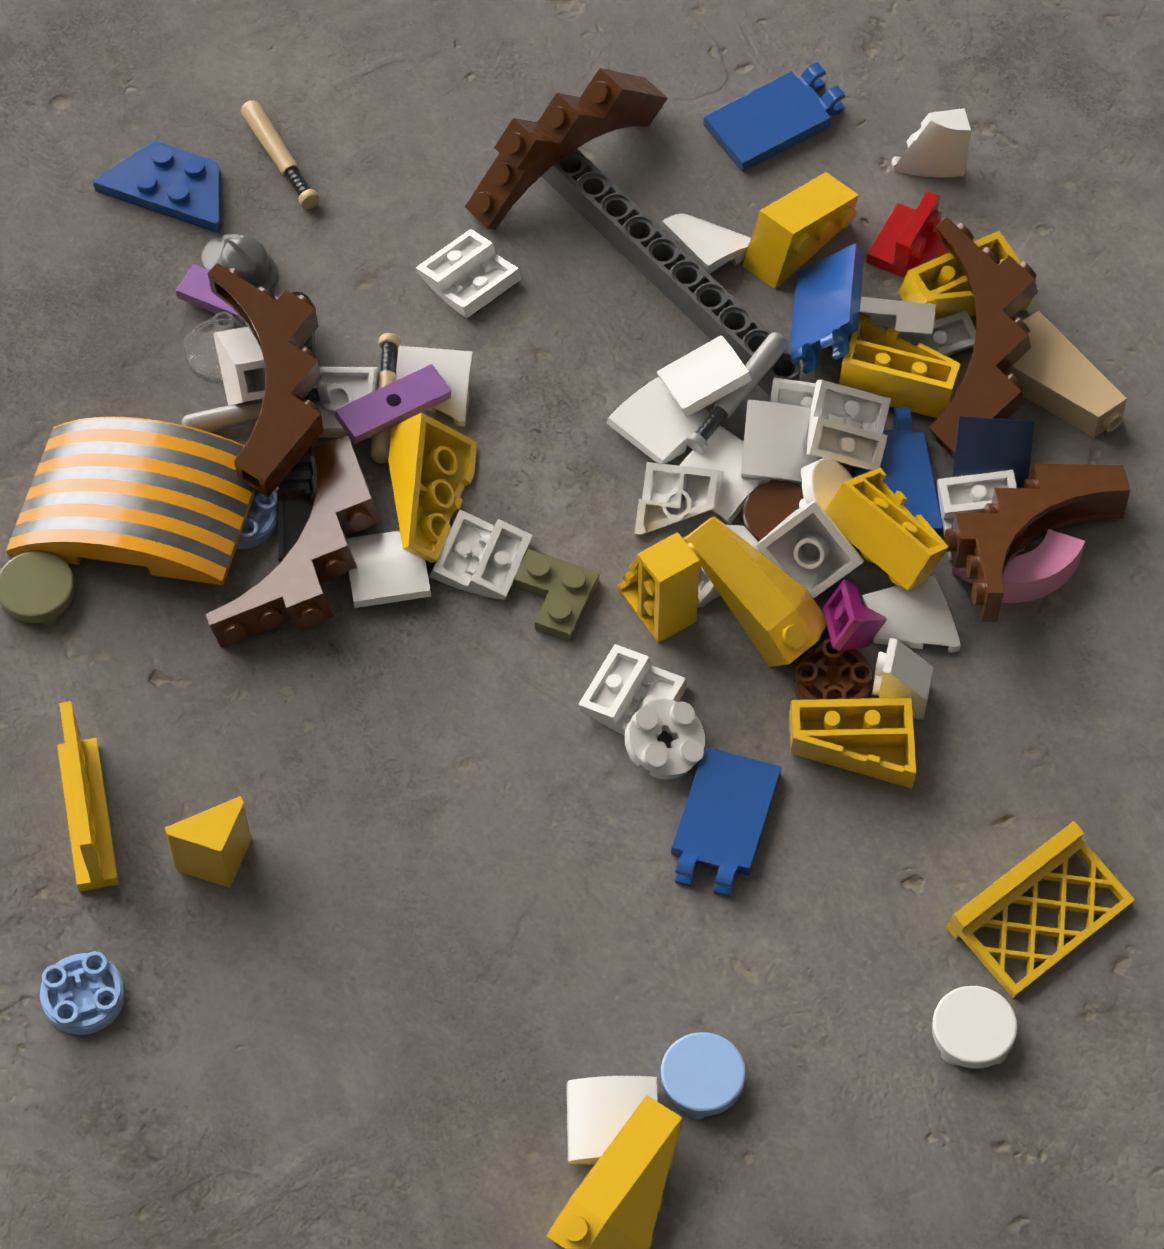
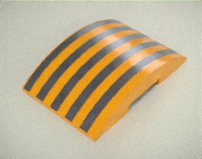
(137, 498)

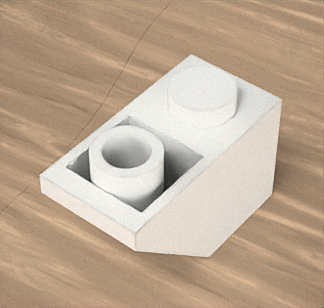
(240, 365)
(903, 675)

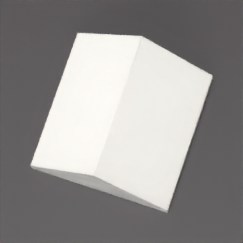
(810, 549)

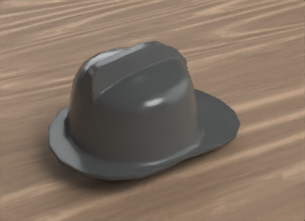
(244, 255)

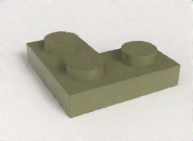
(564, 586)

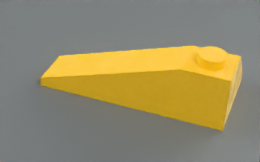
(428, 477)
(764, 599)
(625, 1187)

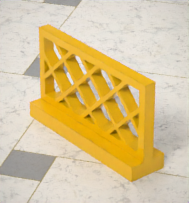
(86, 806)
(1015, 884)

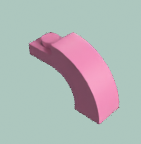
(1040, 570)

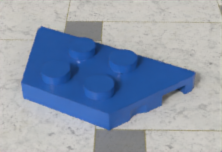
(167, 183)

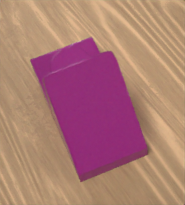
(848, 621)

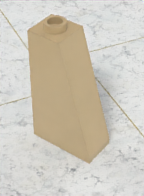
(1066, 382)

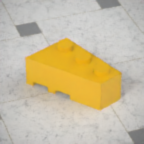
(798, 227)
(945, 284)
(899, 370)
(886, 530)
(664, 586)
(857, 735)

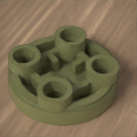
(36, 587)

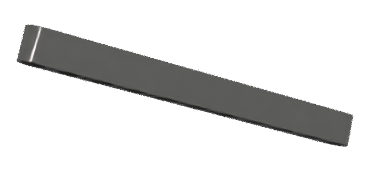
(664, 261)

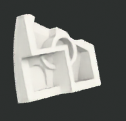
(706, 242)

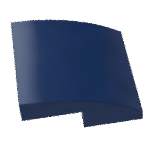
(993, 446)

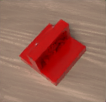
(908, 237)

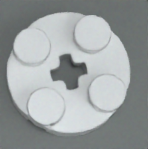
(680, 723)

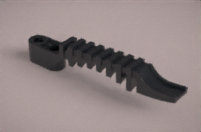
(296, 490)

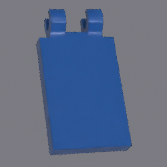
(774, 117)
(826, 306)
(909, 469)
(724, 817)

